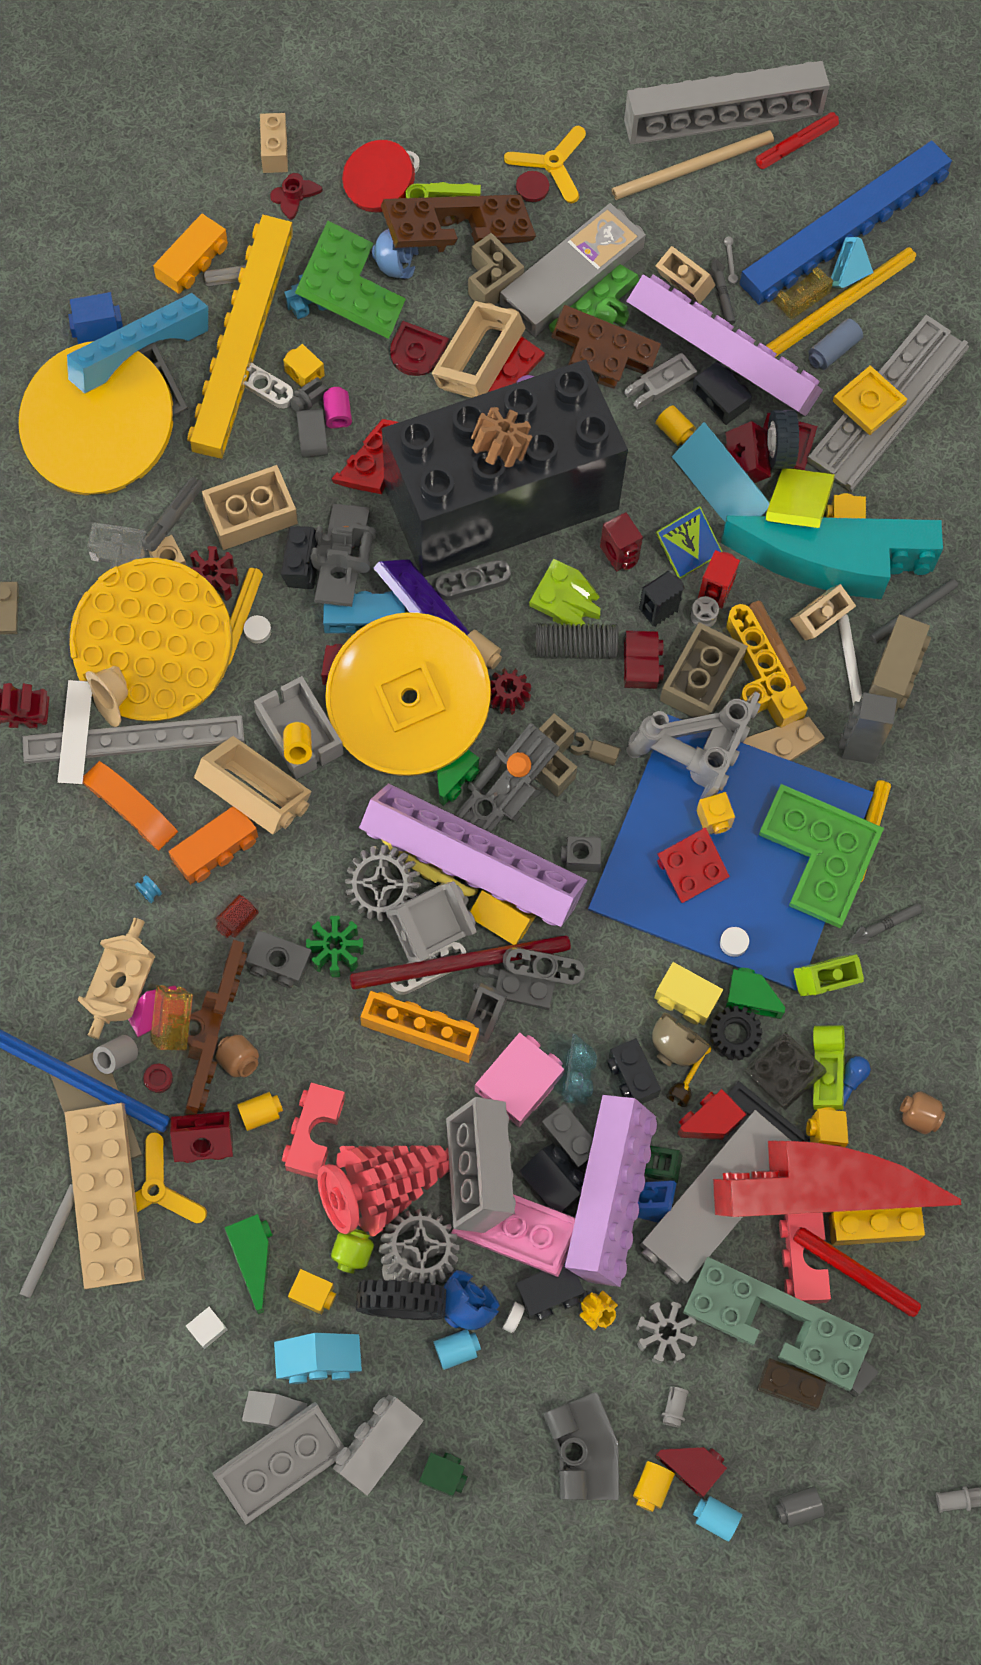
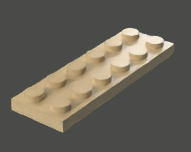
(104, 1196)

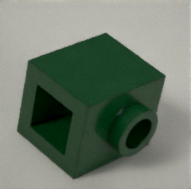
(444, 1474)

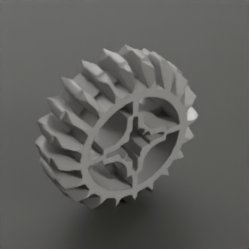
(382, 871)
(396, 1251)

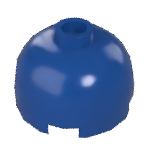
(468, 1304)

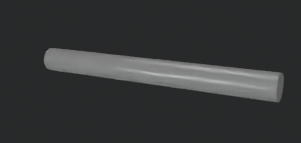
(48, 1244)

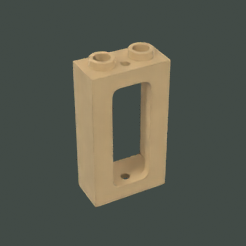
(479, 319)
(261, 775)

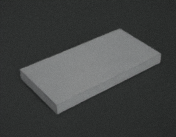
(279, 1463)

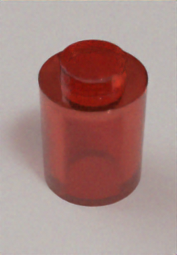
(235, 917)

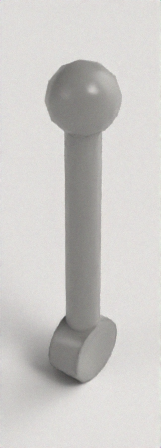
(732, 278)

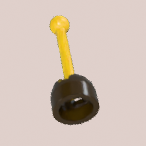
(682, 1090)

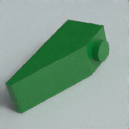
(252, 1254)

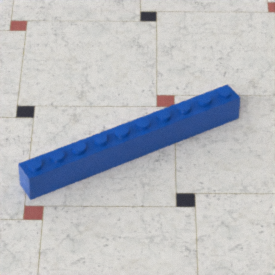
(848, 219)

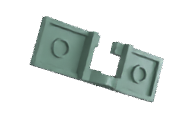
(824, 1344)

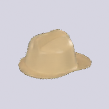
(108, 692)

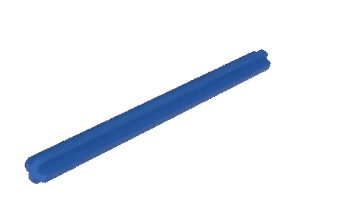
(83, 1081)

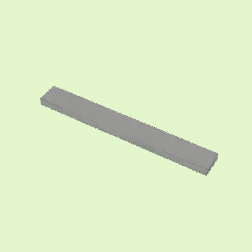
(139, 738)

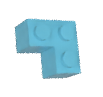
(317, 1356)

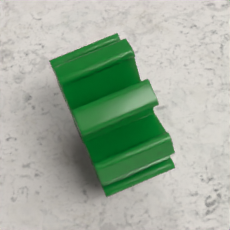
(346, 946)

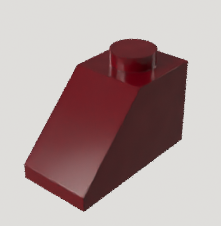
(694, 1467)

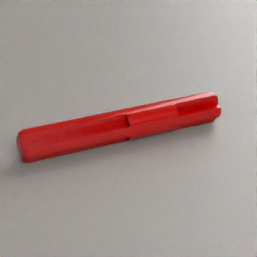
(797, 140)

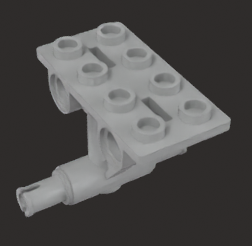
(719, 752)

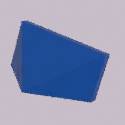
(656, 1200)

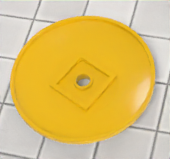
(400, 656)

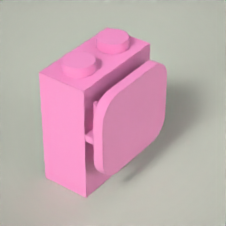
(521, 1078)

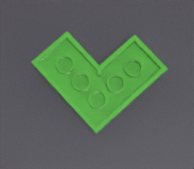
(336, 284)
(837, 848)

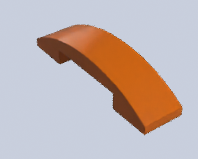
(130, 805)

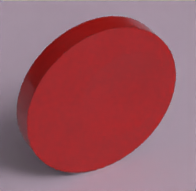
(377, 173)

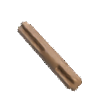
(777, 644)

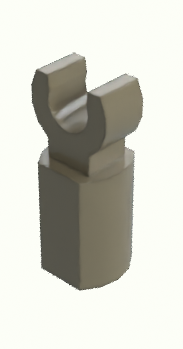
(596, 749)

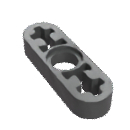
(452, 579)
(562, 977)

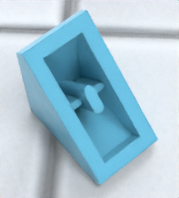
(851, 263)

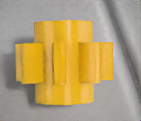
(598, 1310)

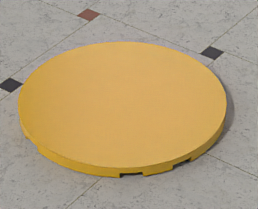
(96, 437)
(160, 630)

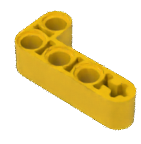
(757, 654)

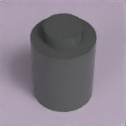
(800, 1507)

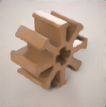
(501, 437)

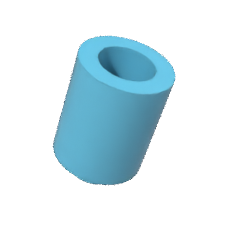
(457, 1348)
(717, 1517)

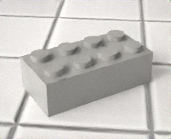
(480, 1165)

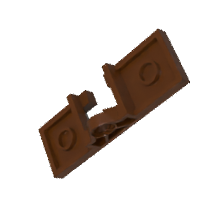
(419, 220)
(210, 1018)

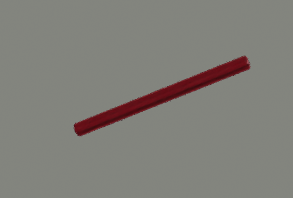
(453, 963)

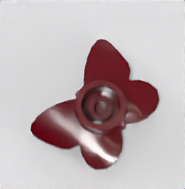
(292, 192)

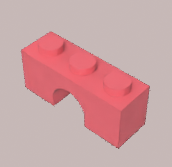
(319, 1106)
(803, 1282)

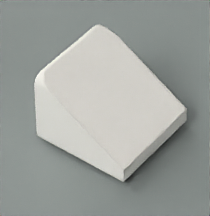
(206, 1327)

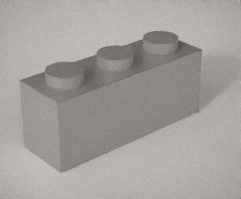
(377, 1443)

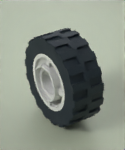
(783, 439)

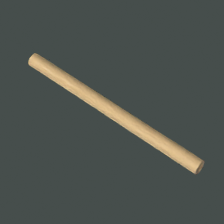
(692, 165)

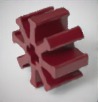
(224, 570)
(23, 706)

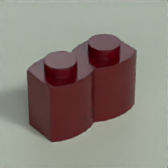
(642, 659)

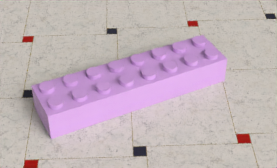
(720, 342)
(473, 855)

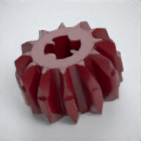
(516, 697)

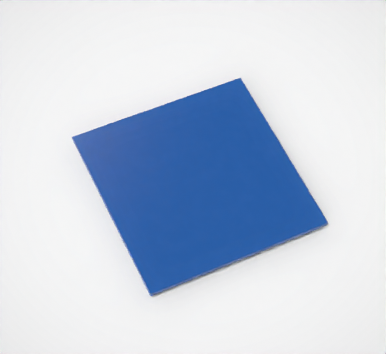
(760, 870)

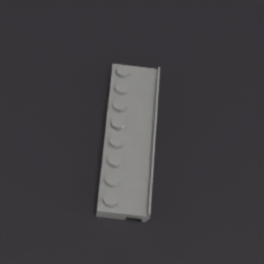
(915, 372)

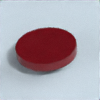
(532, 186)

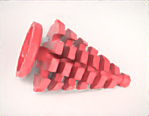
(377, 1183)

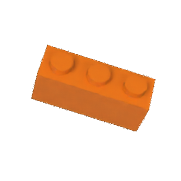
(213, 845)

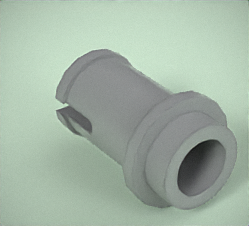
(675, 1407)

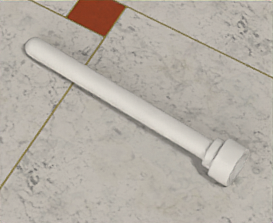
(850, 658)

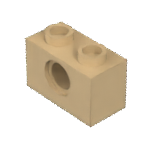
(273, 142)
(685, 275)
(822, 612)

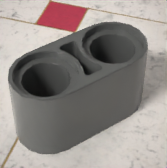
(312, 433)

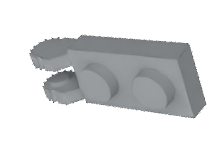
(662, 380)

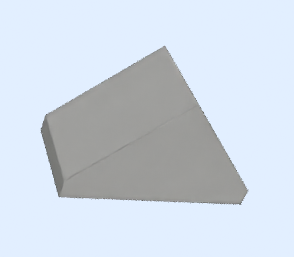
(270, 1409)

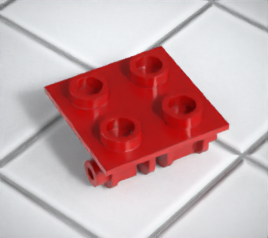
(693, 865)

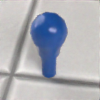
(855, 1072)

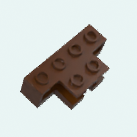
(604, 345)

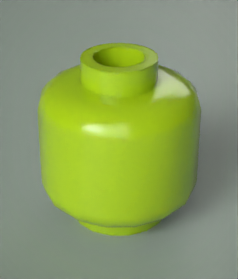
(352, 1250)

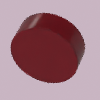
(158, 1078)

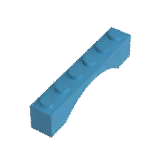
(98, 360)

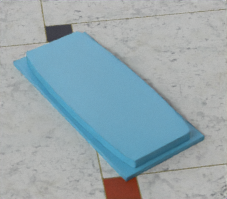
(719, 476)

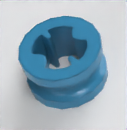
(148, 889)

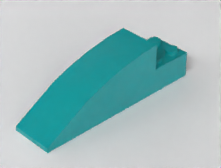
(842, 551)

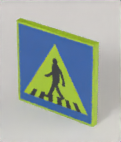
(688, 542)

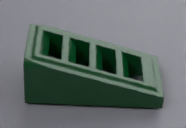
(660, 1173)

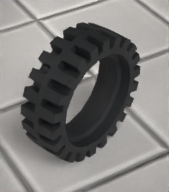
(401, 1299)

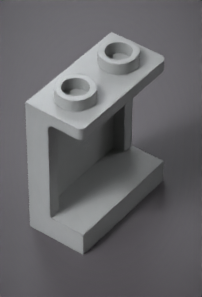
(432, 921)

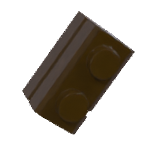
(791, 1384)

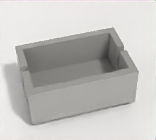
(302, 707)

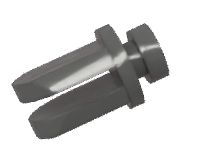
(308, 395)

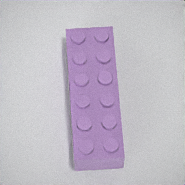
(611, 1191)

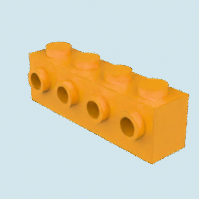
(420, 1026)

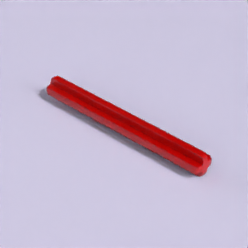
(857, 1272)

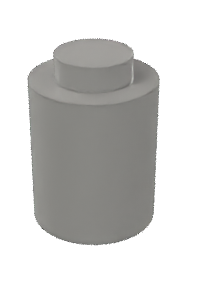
(115, 1054)

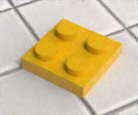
(870, 400)

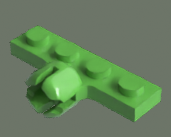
(603, 299)

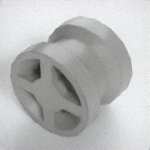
(704, 606)

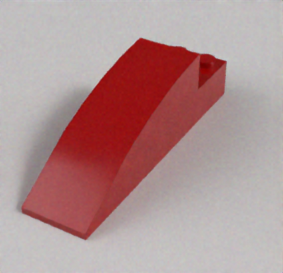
(824, 1179)

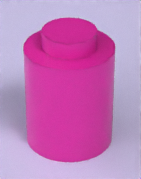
(337, 408)

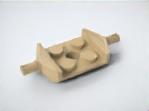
(120, 958)

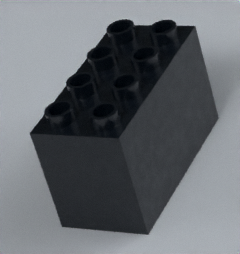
(465, 508)

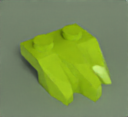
(565, 595)

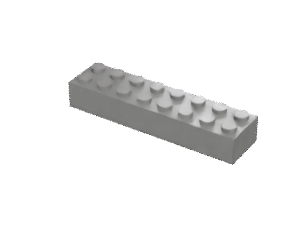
(726, 102)

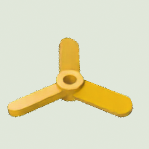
(557, 169)
(155, 1177)

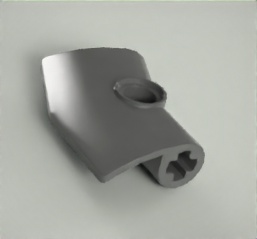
(597, 1470)

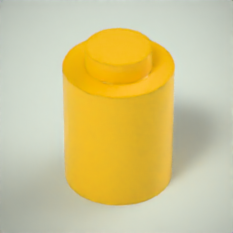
(675, 425)
(297, 743)
(260, 1110)
(653, 1486)

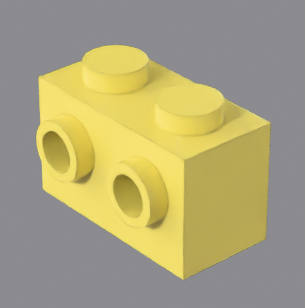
(688, 994)

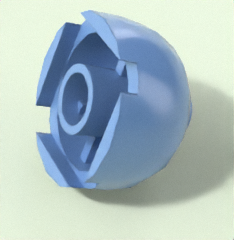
(390, 258)

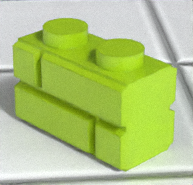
(828, 975)

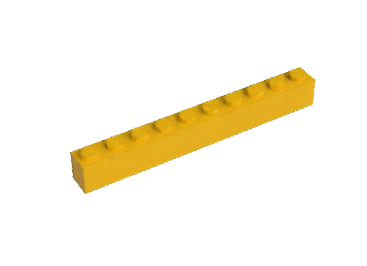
(241, 337)

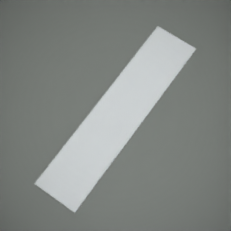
(75, 732)

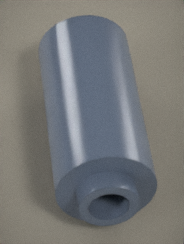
(835, 344)

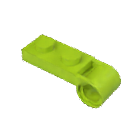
(442, 190)
(830, 1052)

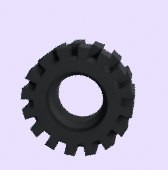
(740, 1017)

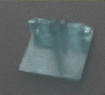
(580, 1062)

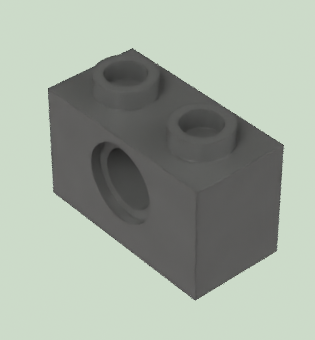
(268, 947)

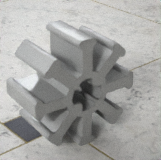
(672, 1341)

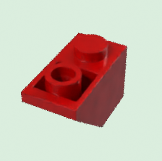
(714, 1120)

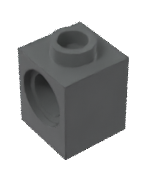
(590, 846)

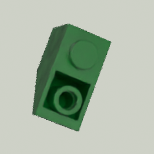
(455, 775)

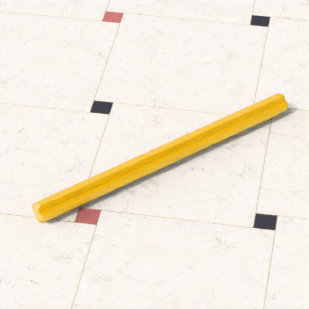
(842, 301)

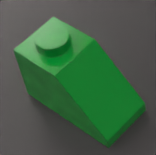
(754, 993)

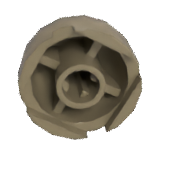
(677, 1043)

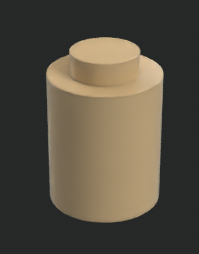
(487, 649)

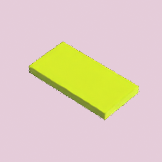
(800, 498)

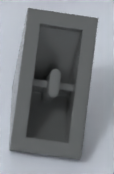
(486, 1011)

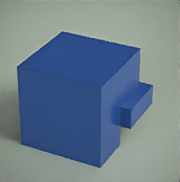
(94, 317)

